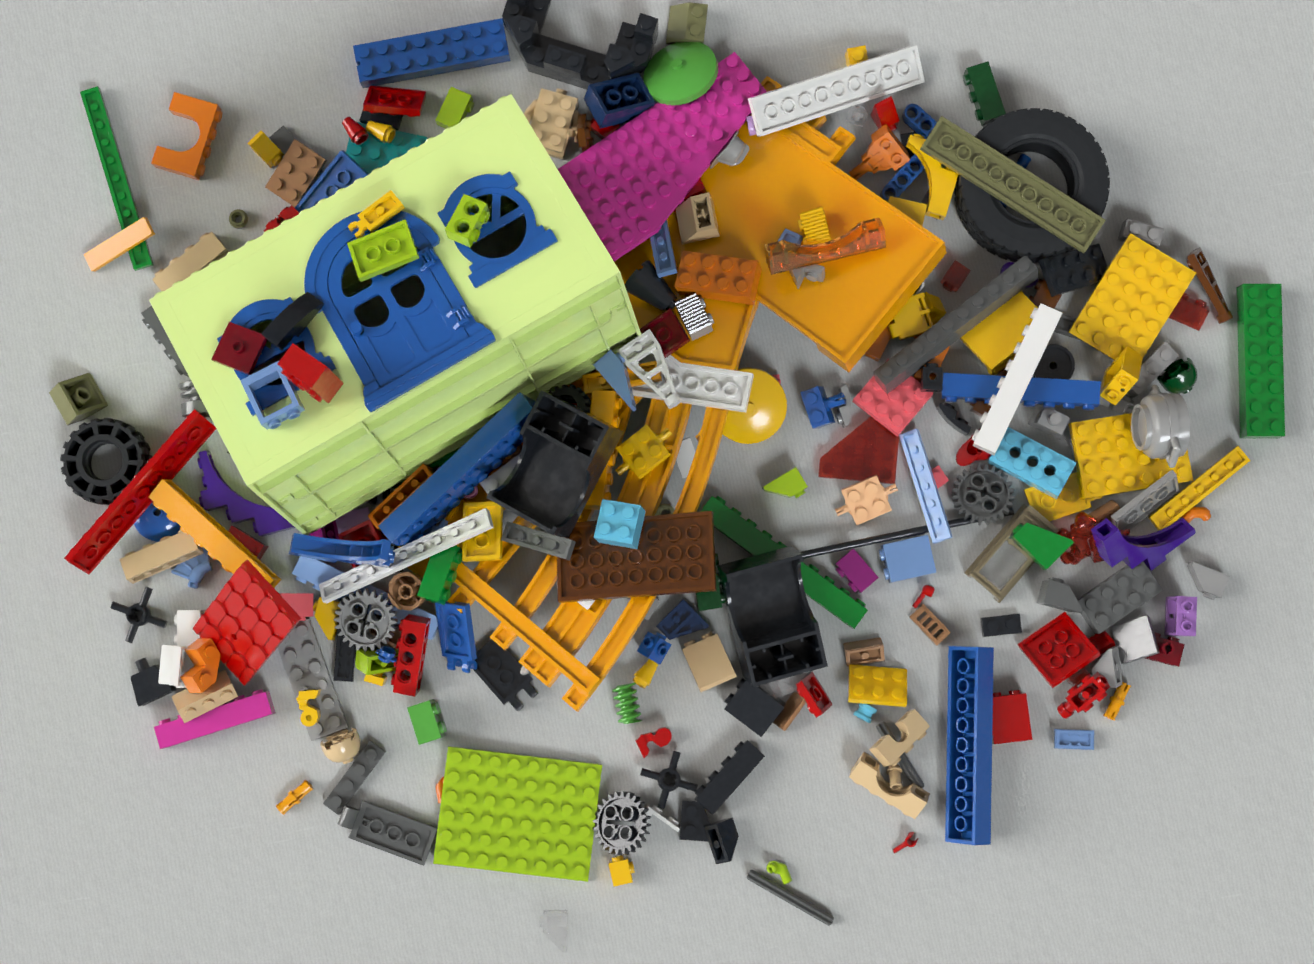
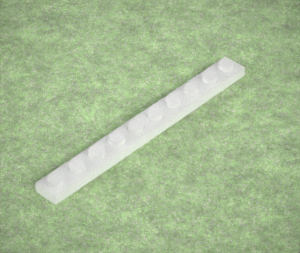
(408, 555)

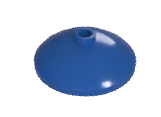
(154, 526)

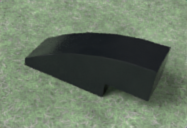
(292, 320)

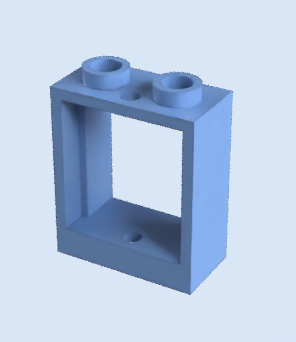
(261, 379)

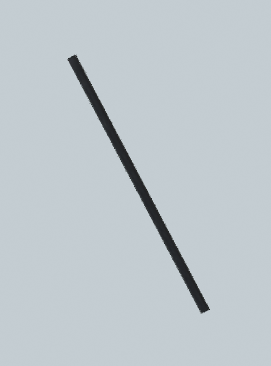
(884, 537)

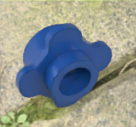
(386, 654)

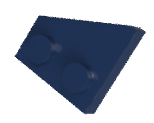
(681, 621)

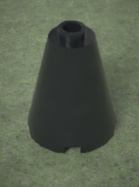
(650, 288)

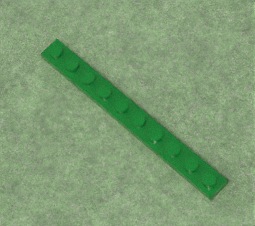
(114, 171)

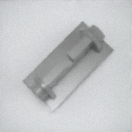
(1122, 406)

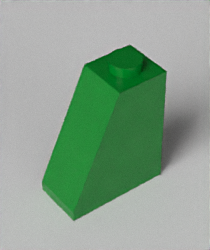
(1040, 544)

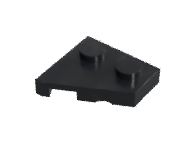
(693, 821)

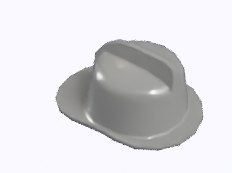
(733, 153)

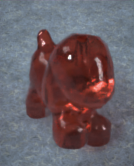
(1079, 532)

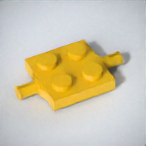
(643, 451)

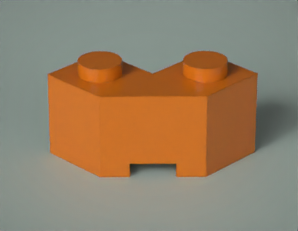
(206, 662)

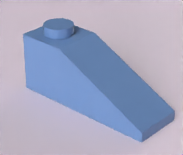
(617, 375)

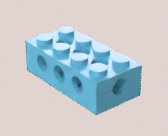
(1035, 475)

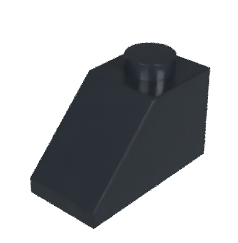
(722, 839)

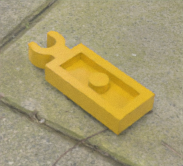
(377, 214)

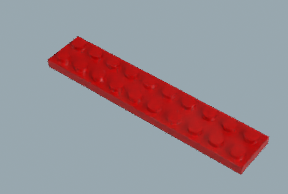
(135, 497)

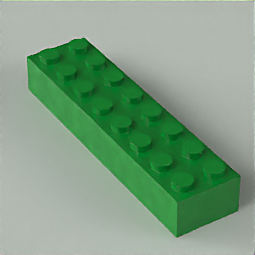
(1260, 361)

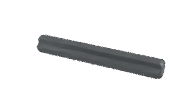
(905, 764)

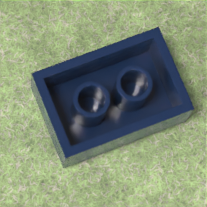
(618, 100)

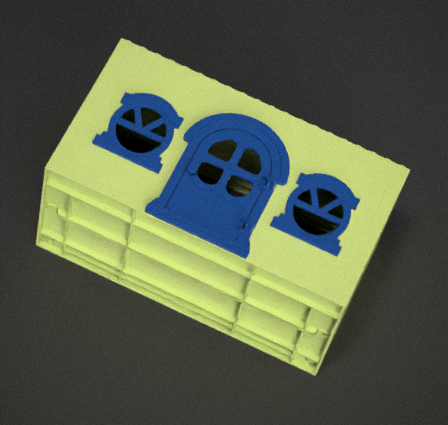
(431, 368)

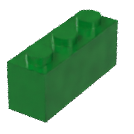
(440, 575)

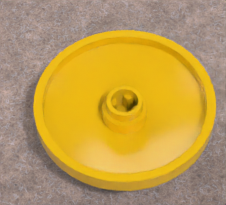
(764, 411)

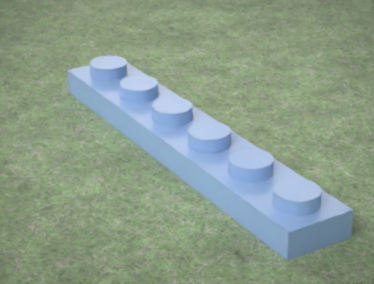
(925, 486)

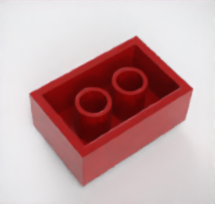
(309, 374)

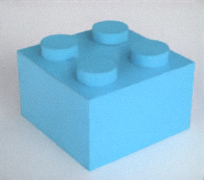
(619, 524)

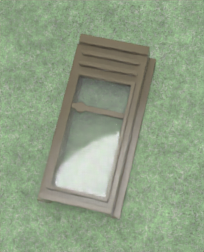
(1003, 560)

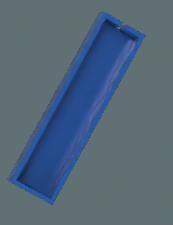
(431, 53)

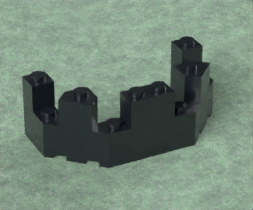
(573, 63)

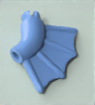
(194, 569)

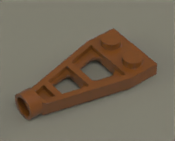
(1198, 263)

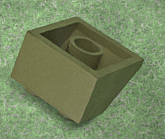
(687, 23)
(78, 398)

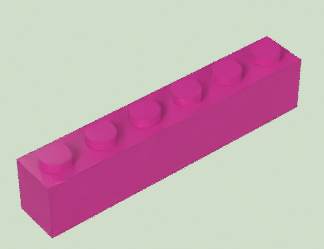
(215, 720)

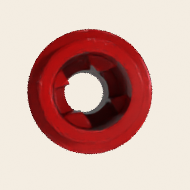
(355, 131)

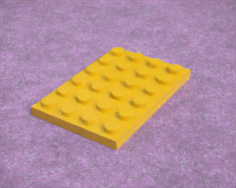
(1132, 299)
(1111, 463)

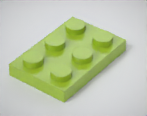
(383, 250)

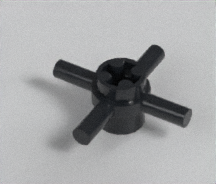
(133, 619)
(675, 776)

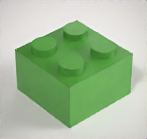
(427, 721)

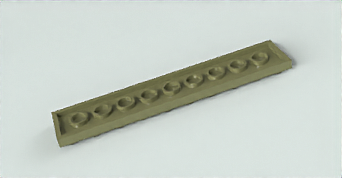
(1012, 184)

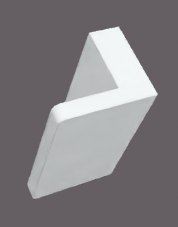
(172, 665)

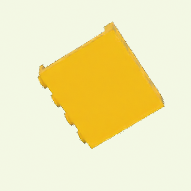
(1000, 332)

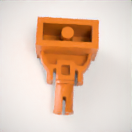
(882, 154)

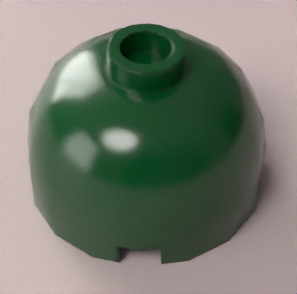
(1179, 376)

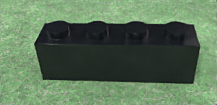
(729, 777)

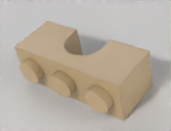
(193, 705)
(912, 728)

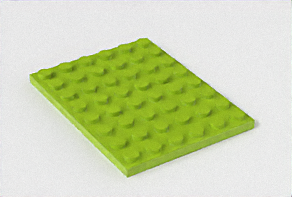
(517, 814)

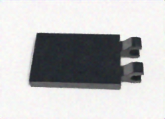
(502, 674)

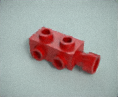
(1092, 688)

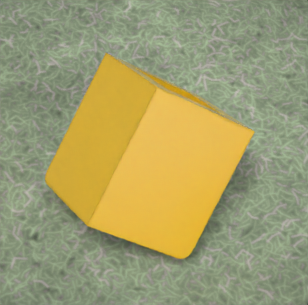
(935, 306)

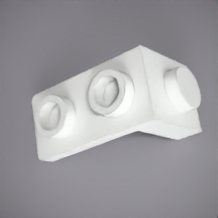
(658, 813)

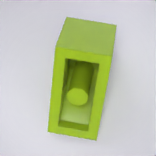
(787, 485)
(370, 664)

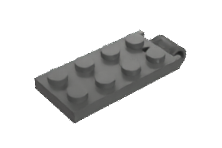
(389, 831)

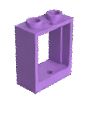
(1184, 616)

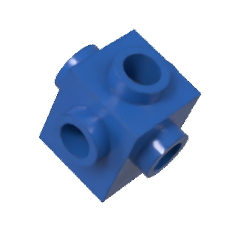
(654, 647)

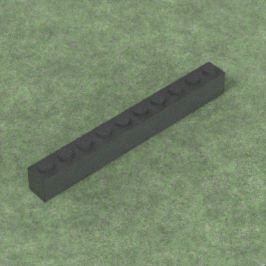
(956, 324)

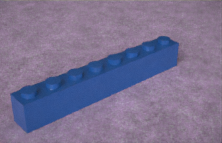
(1039, 391)

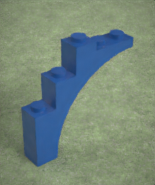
(332, 550)

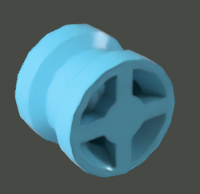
(865, 712)

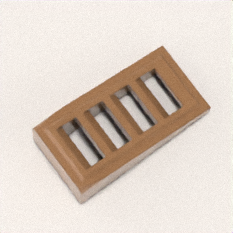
(940, 625)

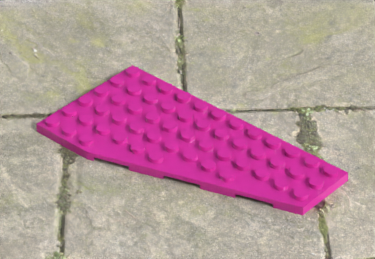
(652, 162)

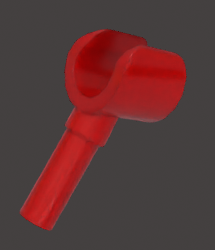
(926, 590)
(908, 842)

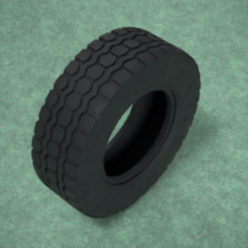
(1063, 143)

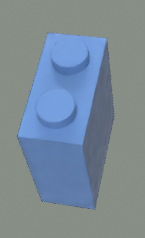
(907, 559)

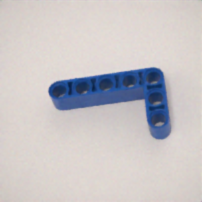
(906, 172)

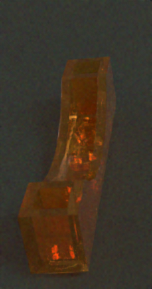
(863, 238)

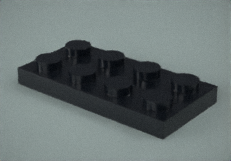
(1073, 270)

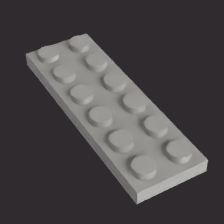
(308, 672)

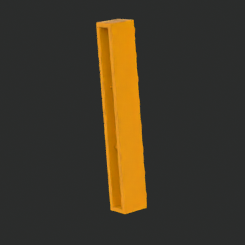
(206, 530)

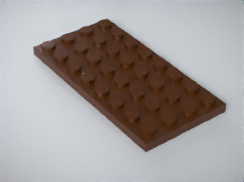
(671, 558)

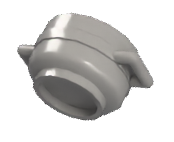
(1161, 426)

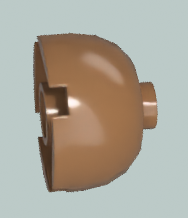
(404, 590)

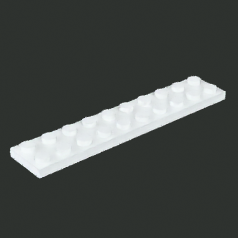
(836, 90)

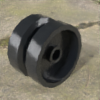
(1063, 360)

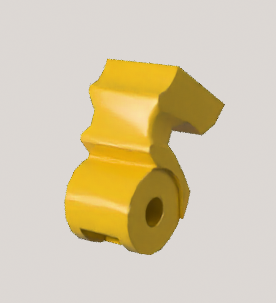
(310, 714)

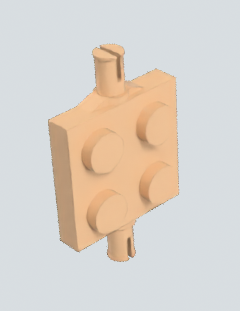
(866, 499)

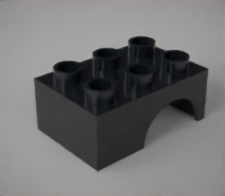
(557, 464)
(771, 616)

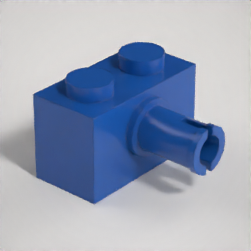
(819, 406)

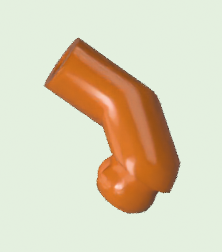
(1197, 512)

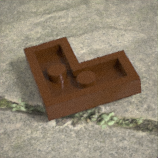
(583, 132)

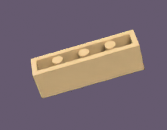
(194, 259)
(159, 556)

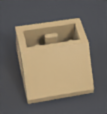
(697, 219)

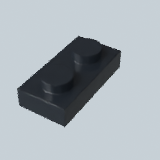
(1001, 625)

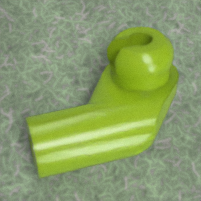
(781, 869)

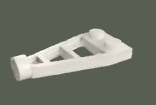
(640, 348)

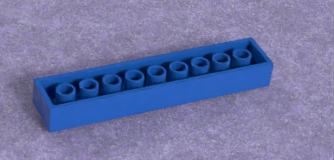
(459, 474)
(969, 745)

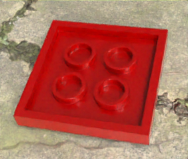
(1058, 649)

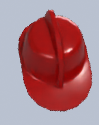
(968, 453)

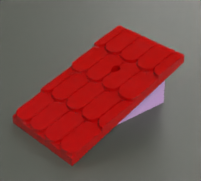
(247, 622)

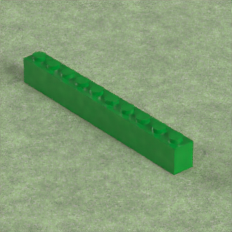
(756, 542)

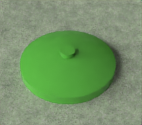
(681, 73)

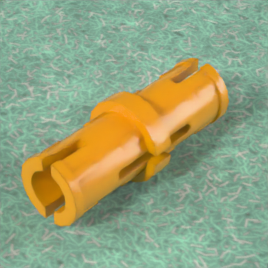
(1117, 701)
(294, 797)

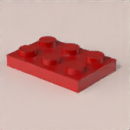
(394, 101)

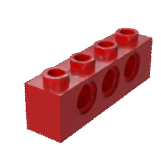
(420, 628)

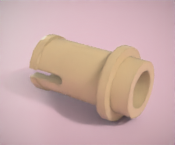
(895, 777)

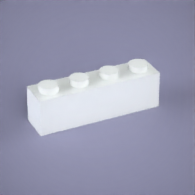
(185, 636)

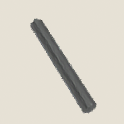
(790, 897)

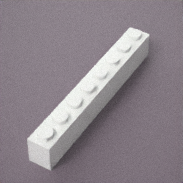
(1017, 379)

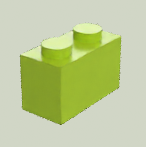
(454, 108)

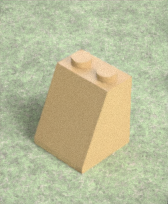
(708, 661)

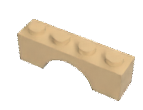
(908, 799)

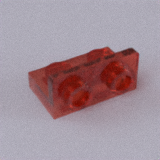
(1190, 312)

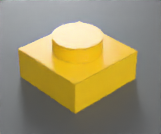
(377, 679)

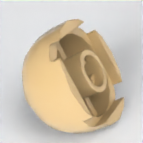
(342, 746)

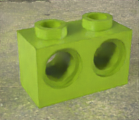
(462, 219)

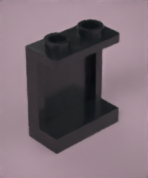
(753, 707)

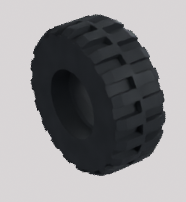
(83, 445)

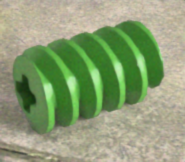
(627, 703)

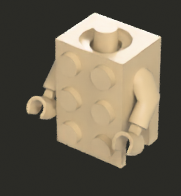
(554, 120)

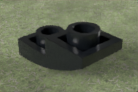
(384, 118)
(948, 414)

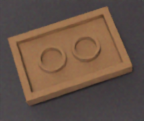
(296, 173)

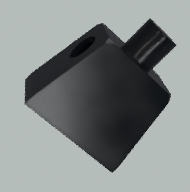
(146, 683)

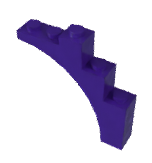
(239, 509)
(1133, 550)

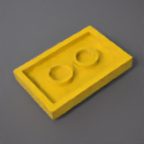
(488, 544)
(877, 685)

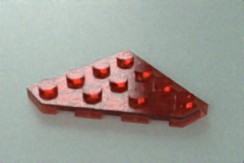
(862, 454)

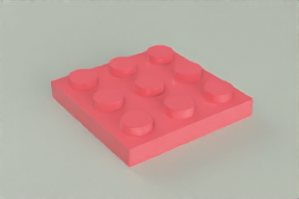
(895, 408)

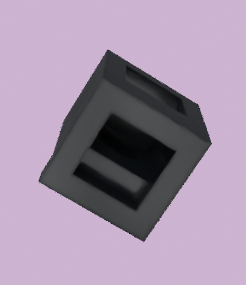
(927, 384)

